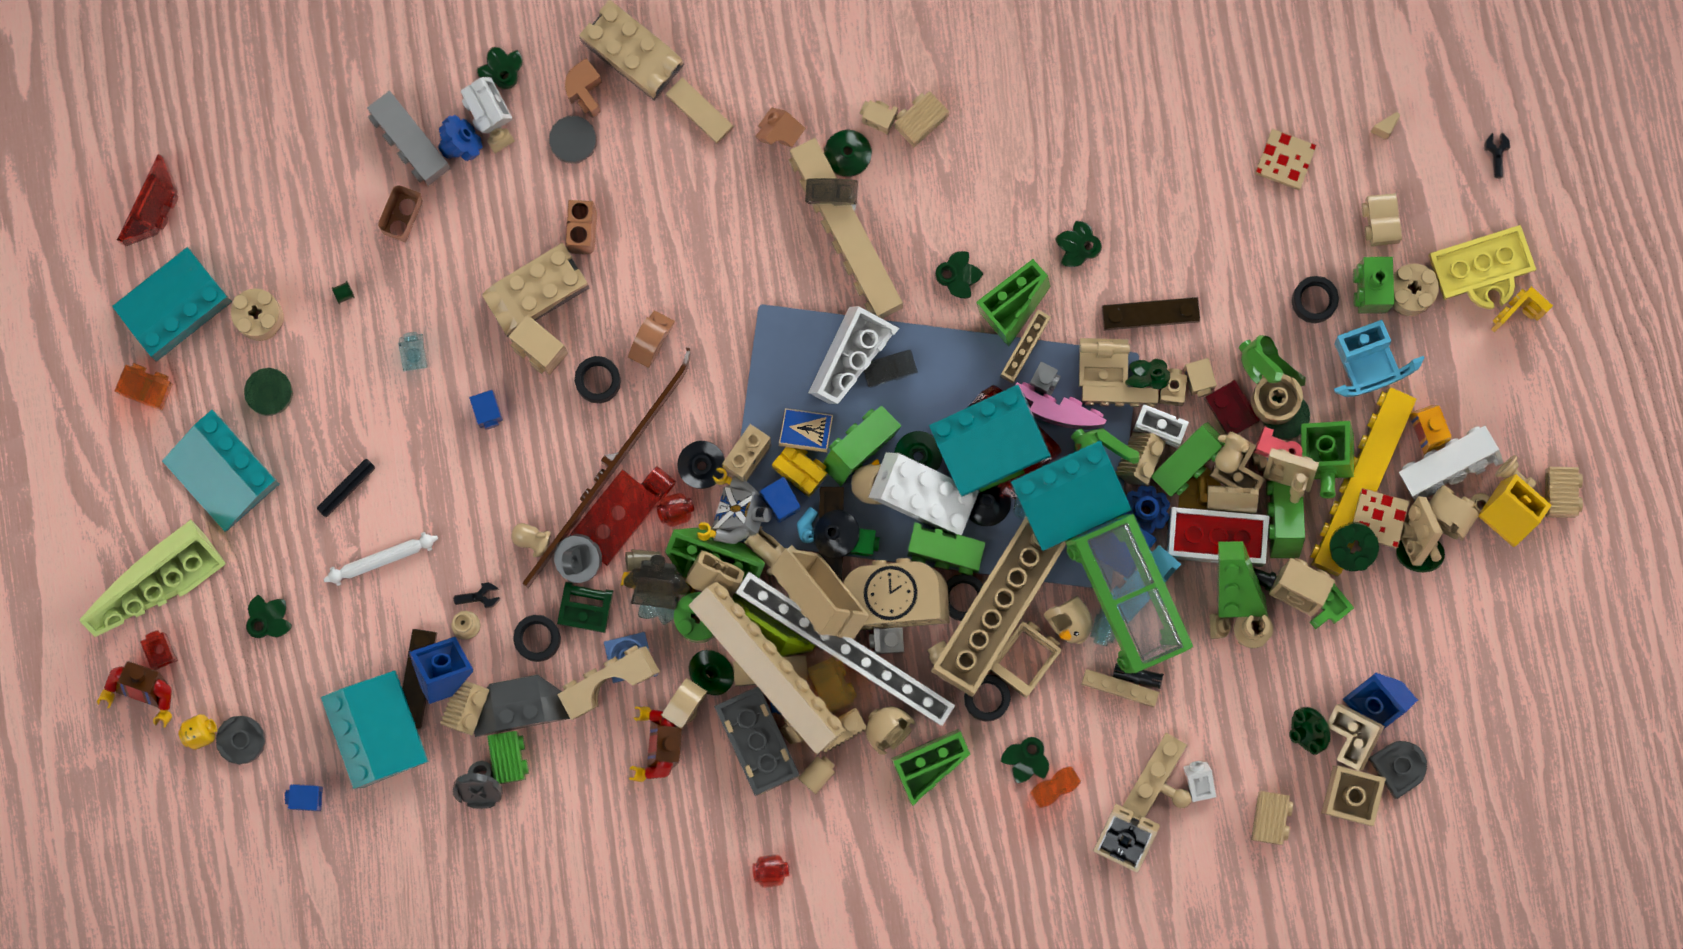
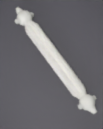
(381, 558)

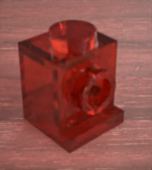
(149, 646)

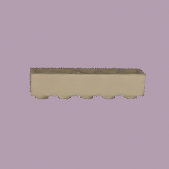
(1025, 346)
(1119, 396)
(1120, 688)

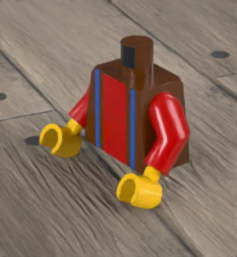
(142, 685)
(663, 746)

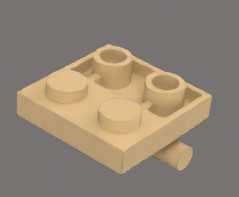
(1103, 362)
(1291, 471)
(1421, 532)

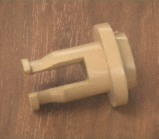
(766, 548)
(1245, 634)

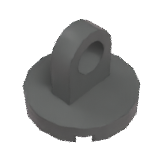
(578, 558)
(476, 789)

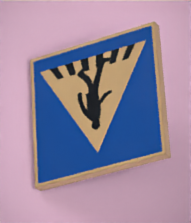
(805, 430)

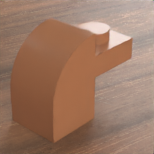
(579, 82)
(650, 338)

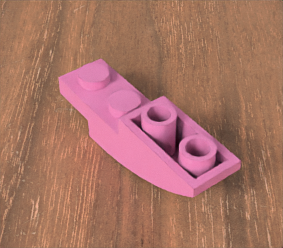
(1067, 414)

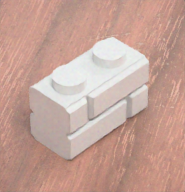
(485, 105)
(1161, 424)

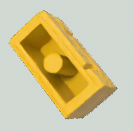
(800, 470)

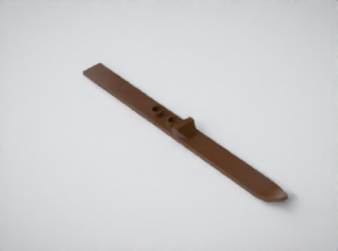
(611, 461)

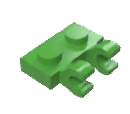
(1334, 608)

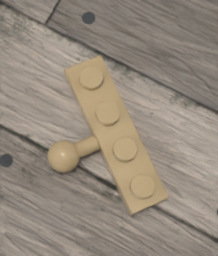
(1154, 779)

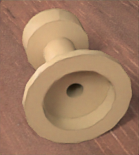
(1510, 468)
(465, 625)

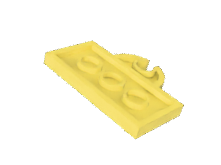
(1483, 266)

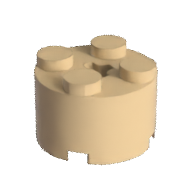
(1424, 283)
(269, 320)
(1269, 410)
(1452, 513)

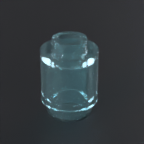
(1101, 630)

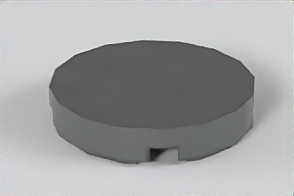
(572, 139)
(240, 740)

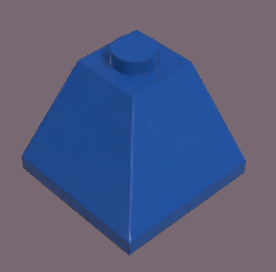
(441, 669)
(1381, 699)

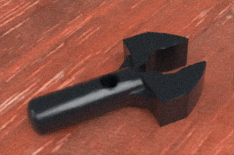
(1497, 153)
(478, 596)

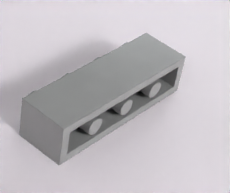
(408, 137)

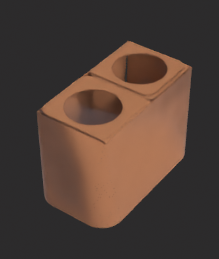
(397, 195)
(588, 245)

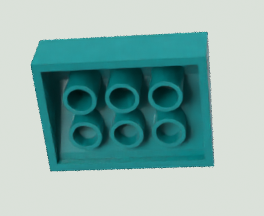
(171, 304)
(990, 440)
(219, 470)
(1071, 495)
(374, 729)

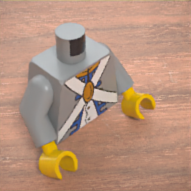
(738, 512)

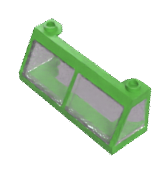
(1130, 593)

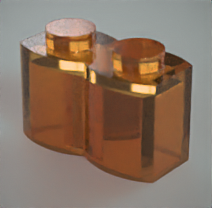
(144, 387)
(1060, 784)

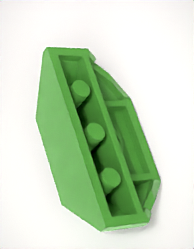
(686, 546)

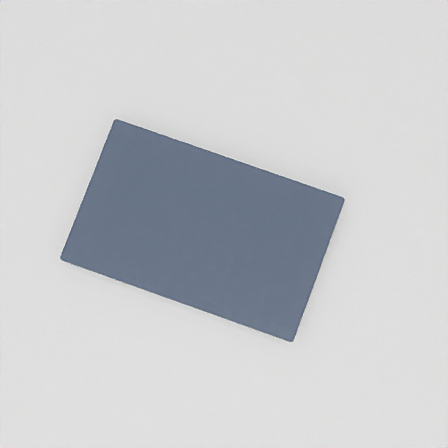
(950, 375)

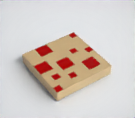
(1285, 159)
(1382, 514)

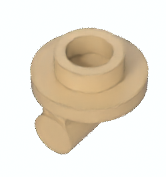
(499, 139)
(1219, 626)

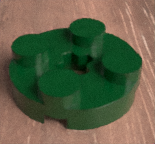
(1347, 534)

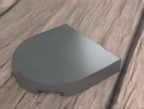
(1401, 765)

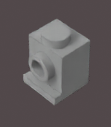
(1045, 379)

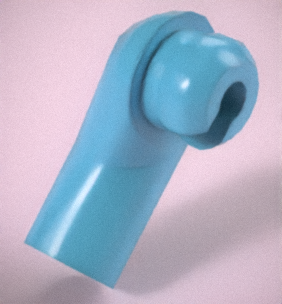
(805, 527)

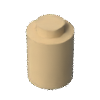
(817, 774)

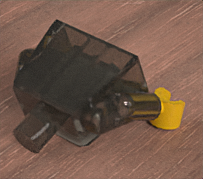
(656, 584)

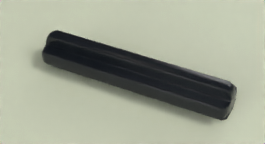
(346, 487)

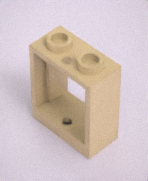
(750, 447)
(1010, 679)

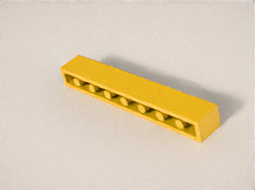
(1368, 469)

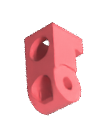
(1267, 441)

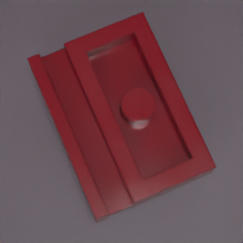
(1231, 408)

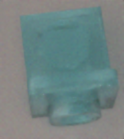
(412, 351)

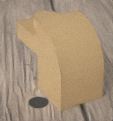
(684, 703)

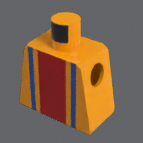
(1430, 428)

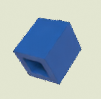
(486, 409)
(304, 797)

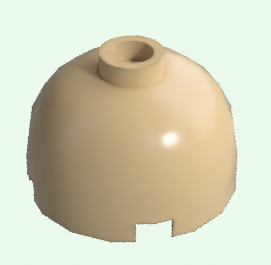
(888, 728)

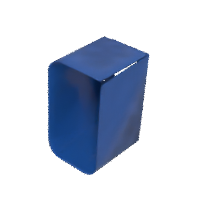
(780, 500)

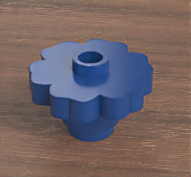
(459, 139)
(1155, 502)

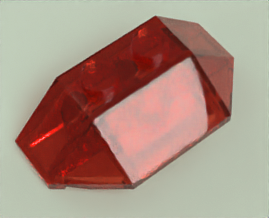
(151, 205)

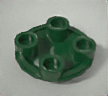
(1310, 730)

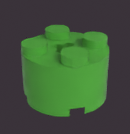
(687, 625)

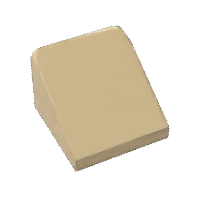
(1385, 127)

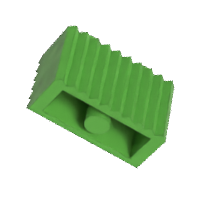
(507, 757)

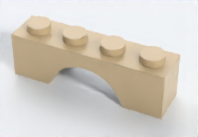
(583, 696)

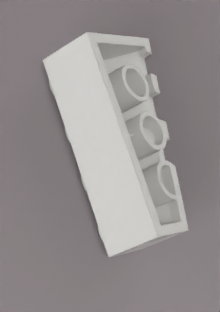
(850, 353)
(1451, 463)

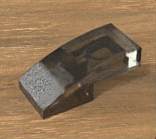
(831, 191)
(890, 368)

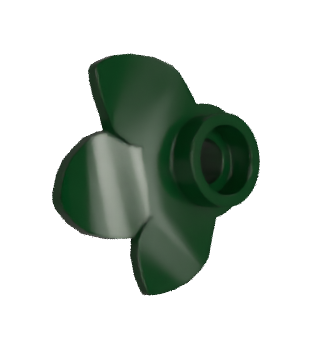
(501, 64)
(1075, 244)
(962, 274)
(1149, 374)
(271, 616)
(1025, 763)

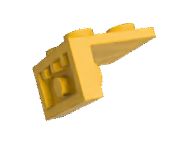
(1531, 301)

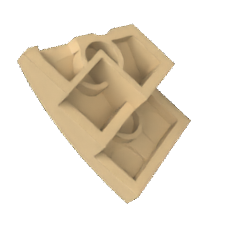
(1232, 499)

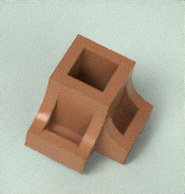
(780, 127)

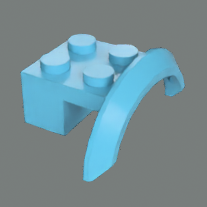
(1369, 360)

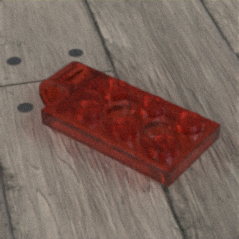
(637, 502)

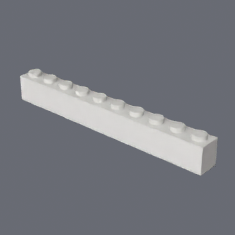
(847, 651)

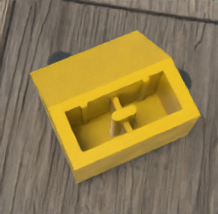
(1514, 509)

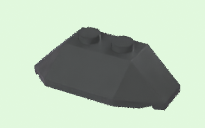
(520, 705)

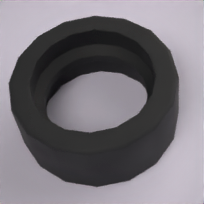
(1324, 283)
(586, 365)
(959, 579)
(518, 638)
(990, 716)

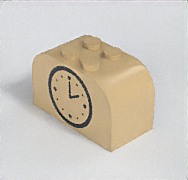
(900, 594)

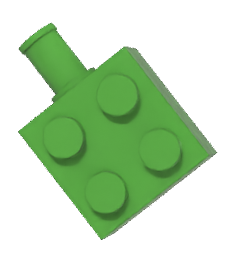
(1374, 285)
(1334, 450)

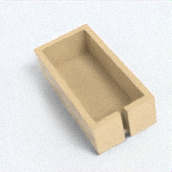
(819, 593)

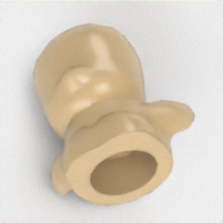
(1230, 455)
(530, 537)

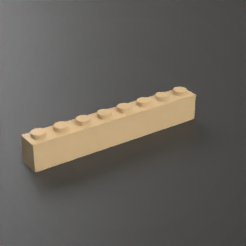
(848, 236)
(767, 667)

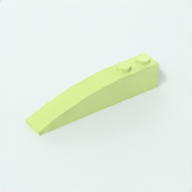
(162, 573)

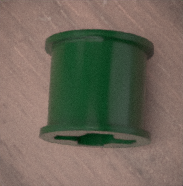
(343, 292)

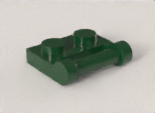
(584, 615)

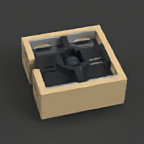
(1126, 838)

